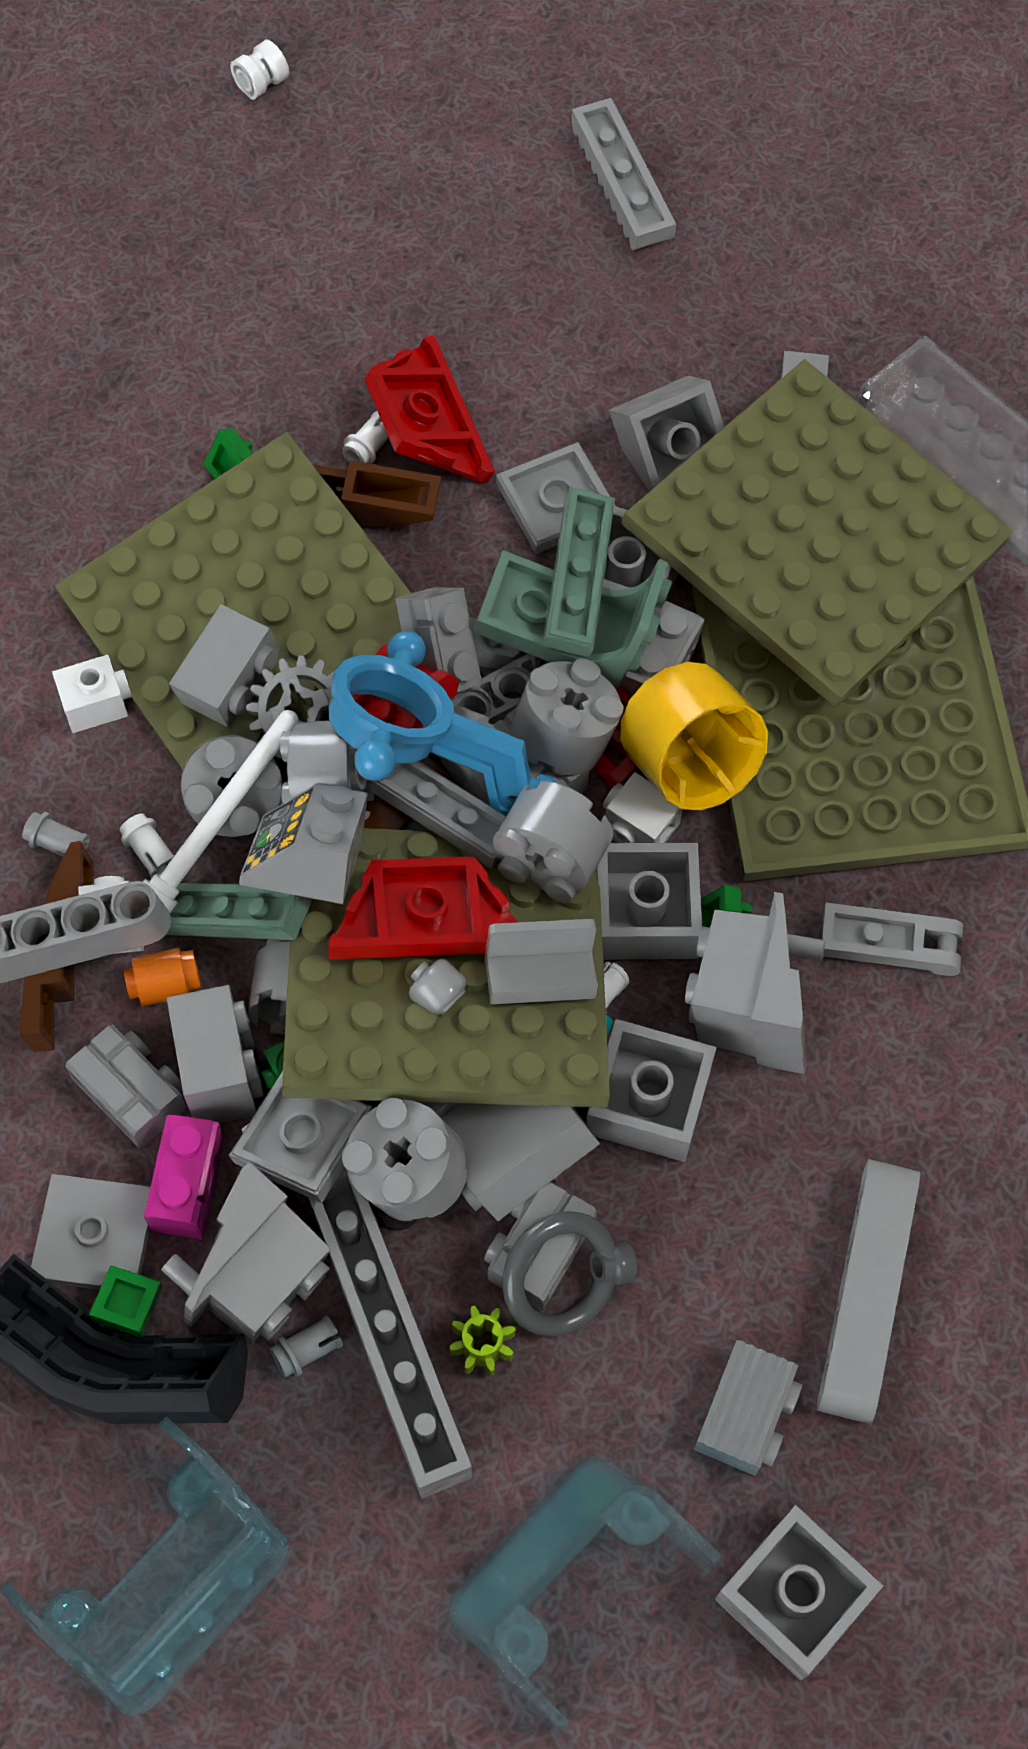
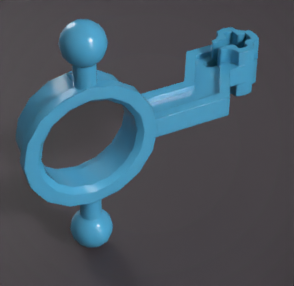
(443, 732)

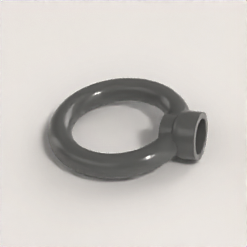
(609, 1264)

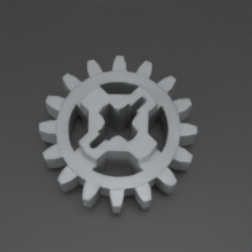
(289, 680)

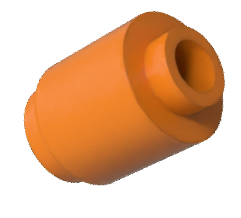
(162, 976)

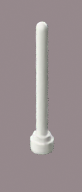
(166, 884)

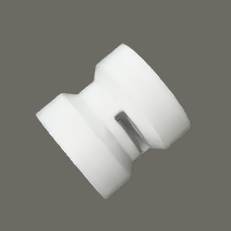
(259, 69)

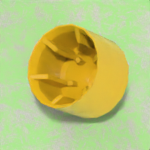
(693, 736)

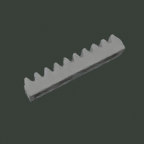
(622, 174)

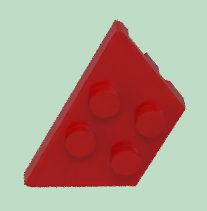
(427, 412)
(420, 910)

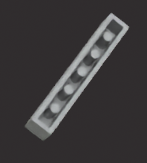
(391, 1339)

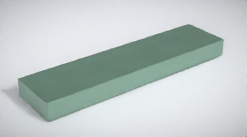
(579, 572)
(236, 912)

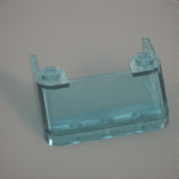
(174, 1596)
(494, 1599)

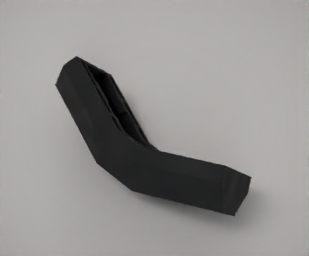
(109, 1371)

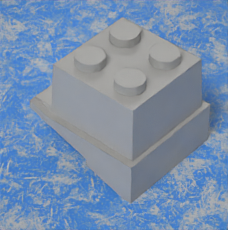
(745, 987)
(256, 1263)

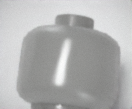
(437, 986)

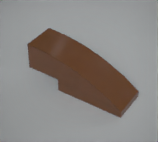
(383, 494)

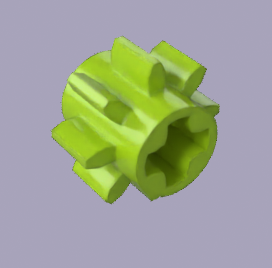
(488, 1354)

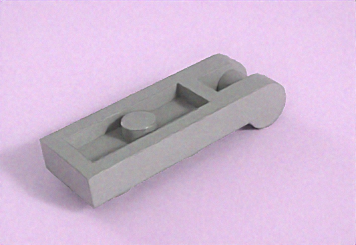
(891, 938)

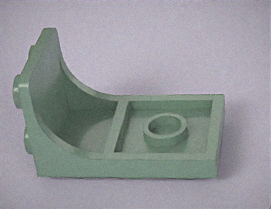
(518, 607)

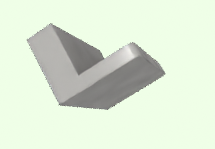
(541, 961)

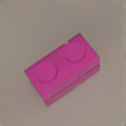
(184, 1177)

